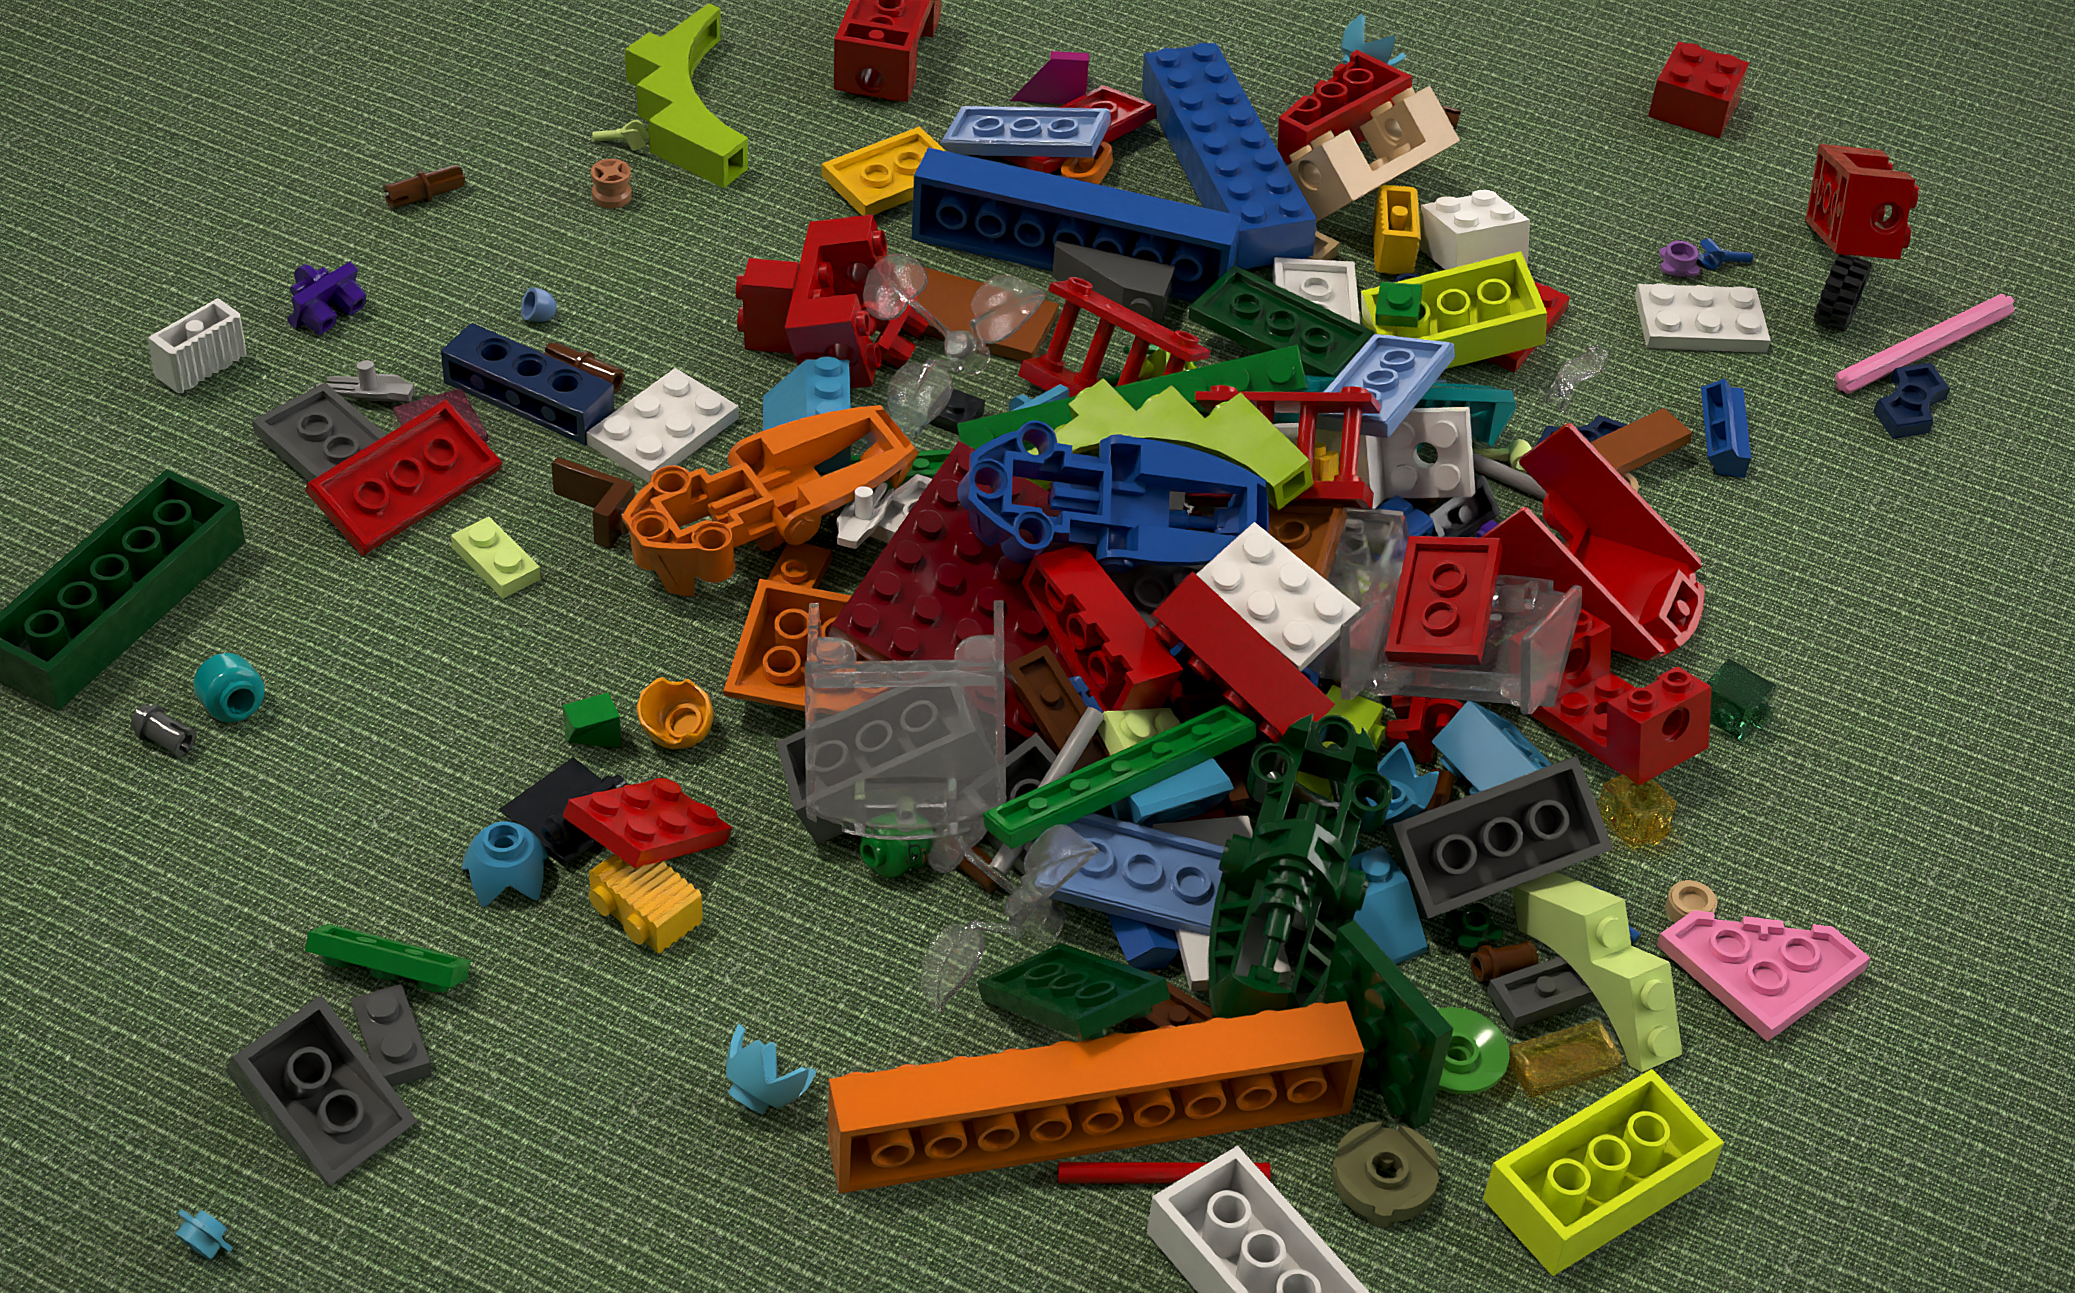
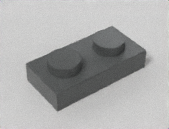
(1539, 992)
(391, 1035)

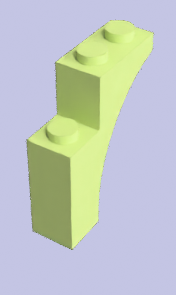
(1594, 938)

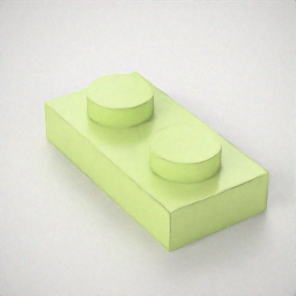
(496, 557)
(1131, 727)

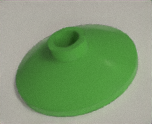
(1480, 1051)

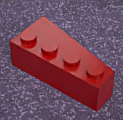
(1340, 103)
(1100, 631)
(1237, 659)

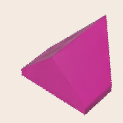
(1058, 80)

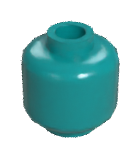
(229, 687)

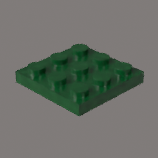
(1396, 1024)

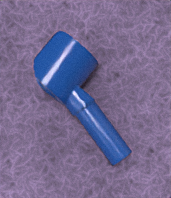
(1716, 256)

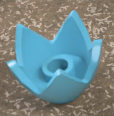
(1380, 49)
(756, 1075)

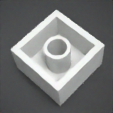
(1472, 229)

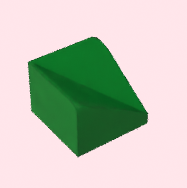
(593, 722)

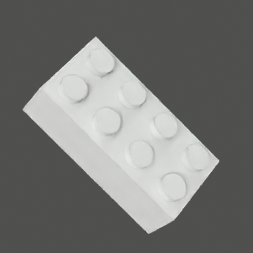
(1241, 1235)

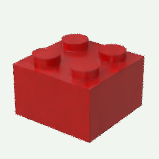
(1698, 89)

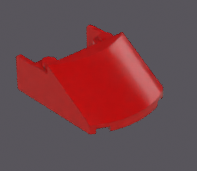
(1611, 545)

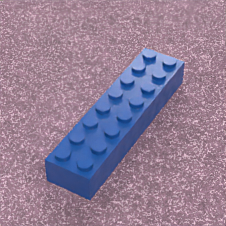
(1228, 152)
(1024, 213)

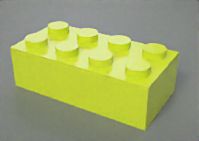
(1477, 307)
(1602, 1171)

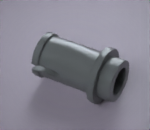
(154, 724)

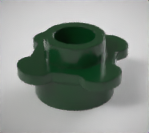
(1473, 928)

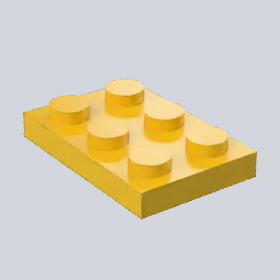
(879, 173)

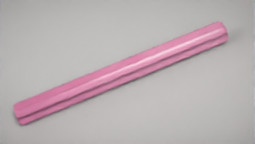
(1924, 343)

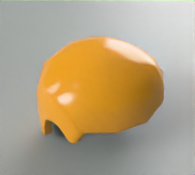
(675, 713)

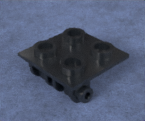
(544, 803)

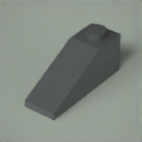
(1124, 279)

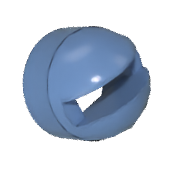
(538, 305)

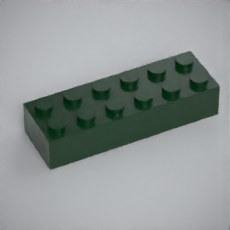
(115, 587)

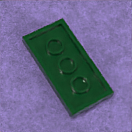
(1273, 318)
(1074, 991)

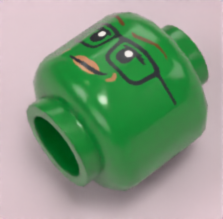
(894, 857)

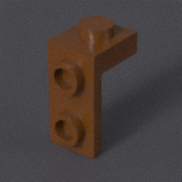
(598, 490)

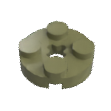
(1379, 1198)

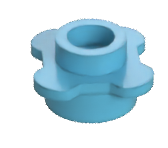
(202, 1233)

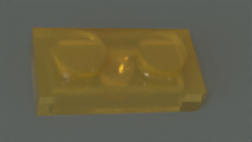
(1564, 1058)

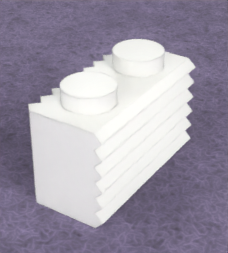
(197, 346)

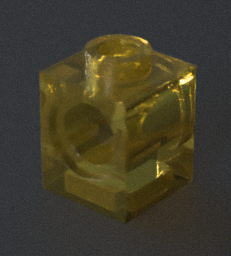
(1636, 811)

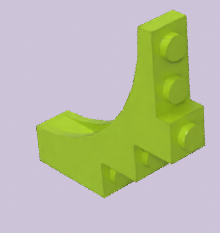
(678, 121)
(1231, 432)

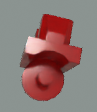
(893, 347)
(1424, 722)

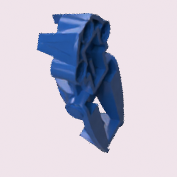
(1109, 501)

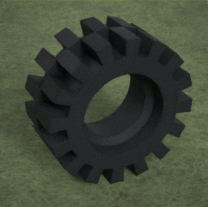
(1842, 292)

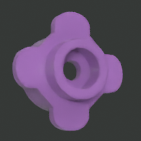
(1679, 259)

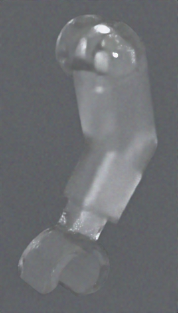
(1575, 372)

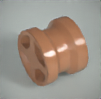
(611, 183)

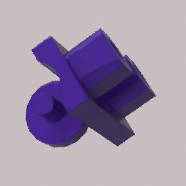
(319, 291)

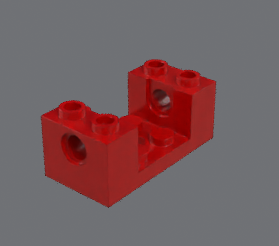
(880, 45)
(1850, 202)
(828, 295)
(1623, 725)

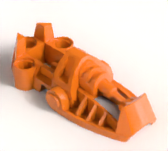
(763, 497)

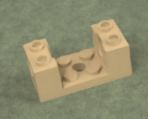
(1400, 138)

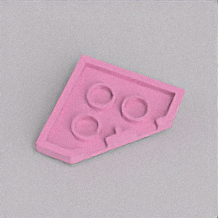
(1761, 967)

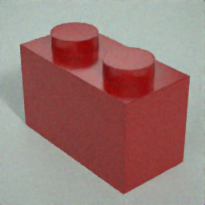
(766, 301)

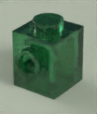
(1740, 700)

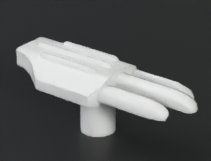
(861, 517)

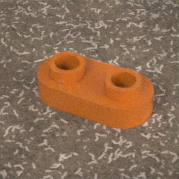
(1089, 169)

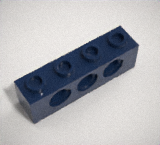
(526, 382)

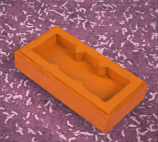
(801, 565)

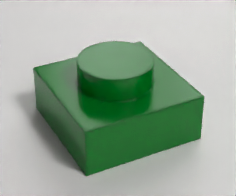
(1398, 304)

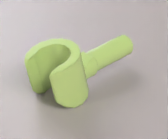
(632, 132)
(1512, 453)

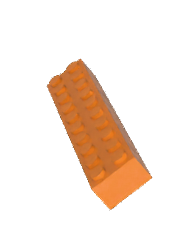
(1091, 1096)

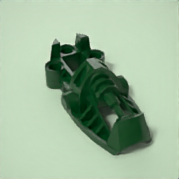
(1294, 867)

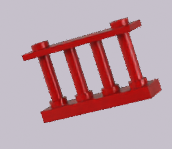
(1049, 369)
(1351, 401)

